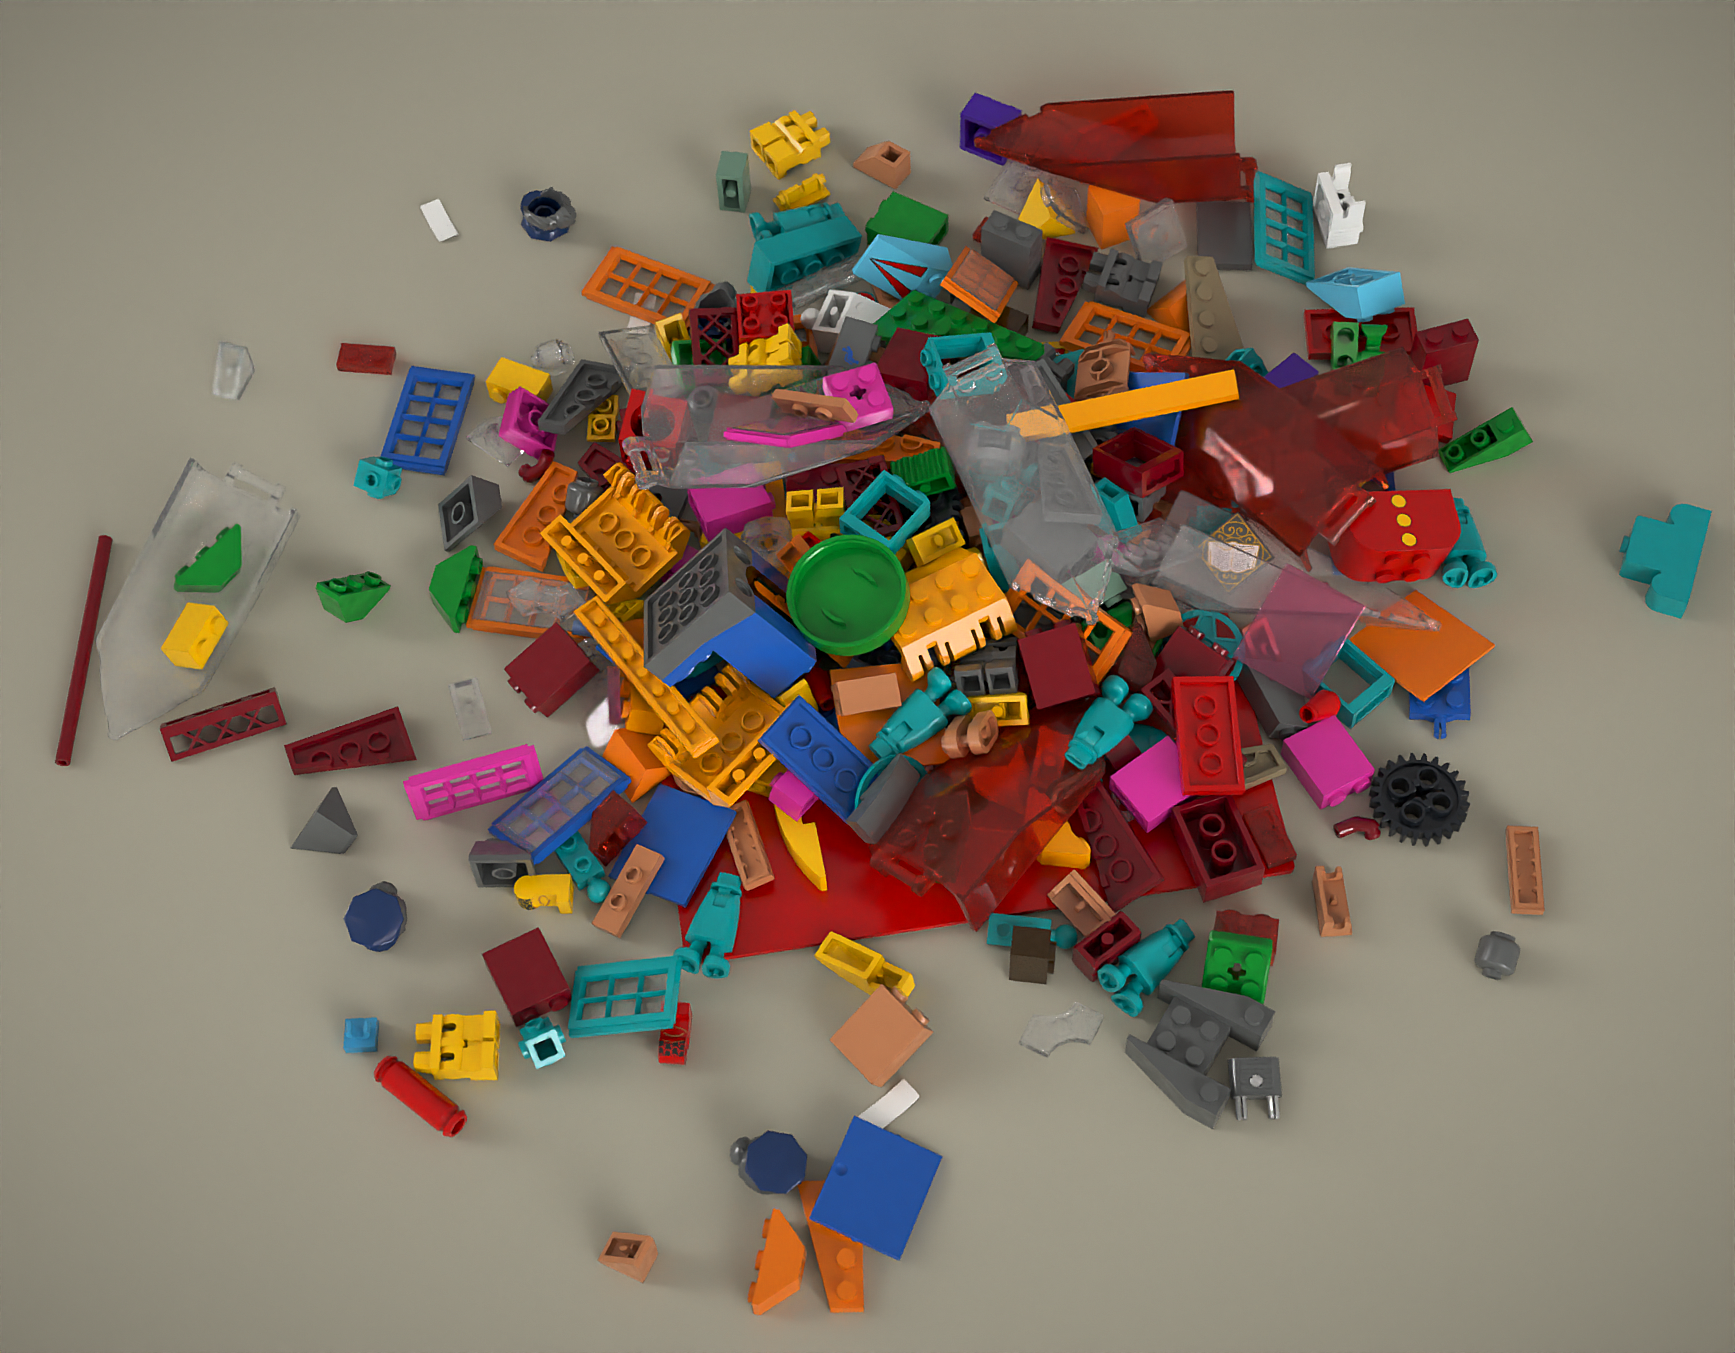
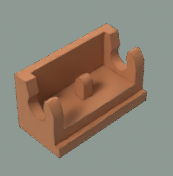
(866, 694)
(1331, 902)
(1080, 903)

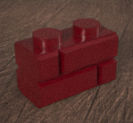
(1105, 945)

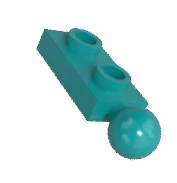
(583, 867)
(1001, 930)

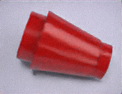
(820, 686)
(1320, 706)

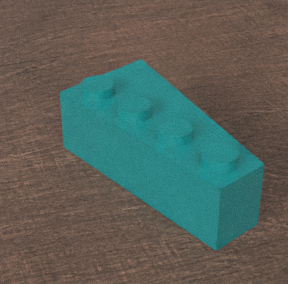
(801, 252)

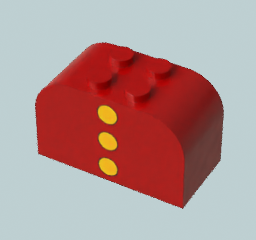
(1398, 537)

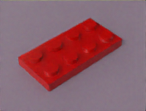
(1399, 333)
(1208, 735)

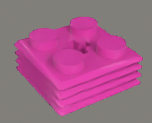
(862, 382)
(521, 423)

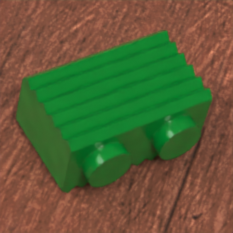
(926, 472)

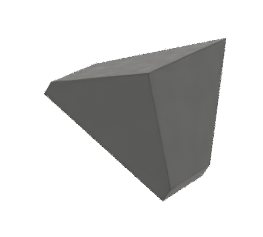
(328, 828)

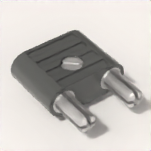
(1255, 1079)

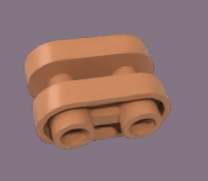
(970, 734)

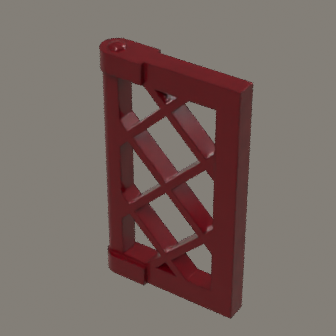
(713, 315)
(861, 468)

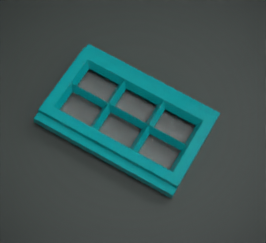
(625, 997)

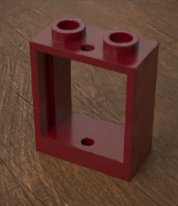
(1162, 465)

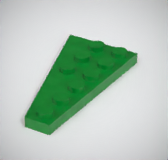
(938, 318)

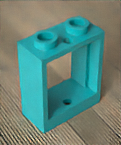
(951, 347)
(896, 487)
(1379, 680)

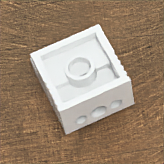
(1336, 209)

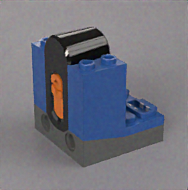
(729, 605)

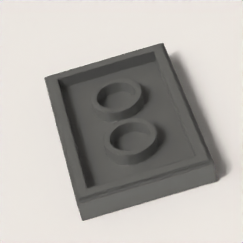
(1225, 233)

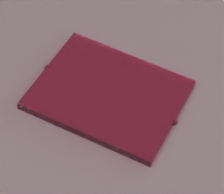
(1298, 631)

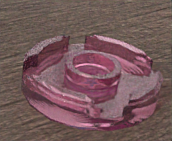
(613, 695)

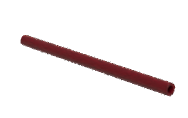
(83, 651)

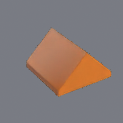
(1107, 215)
(1172, 308)
(633, 757)

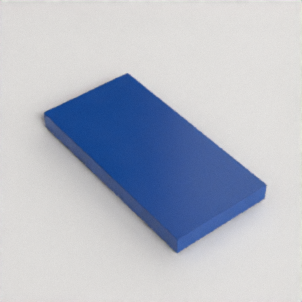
(817, 755)

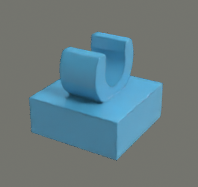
(361, 1035)

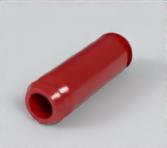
(420, 1096)

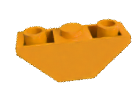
(1066, 850)

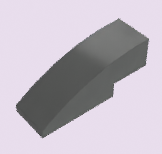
(884, 800)

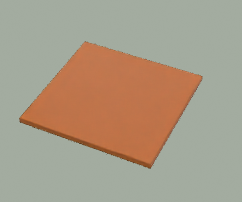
(1421, 658)
(862, 727)

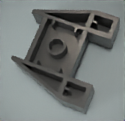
(1190, 1041)

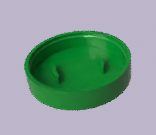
(848, 595)

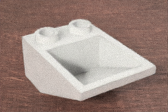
(829, 320)

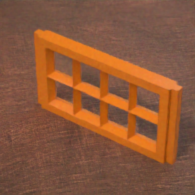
(1080, 323)
(1105, 657)

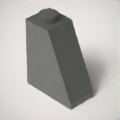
(1273, 703)

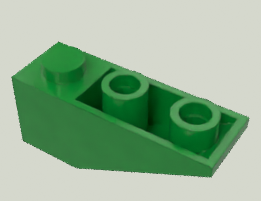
(1487, 442)

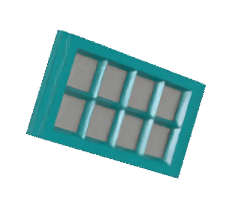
(1283, 228)

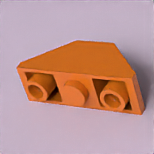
(779, 1264)

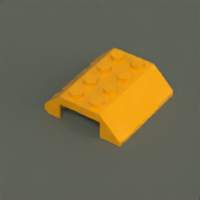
(620, 539)
(946, 611)
(738, 723)

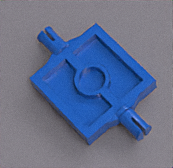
(1446, 705)

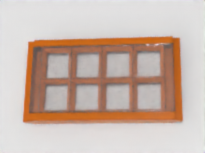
(628, 273)
(980, 284)
(495, 613)

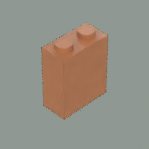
(882, 1034)

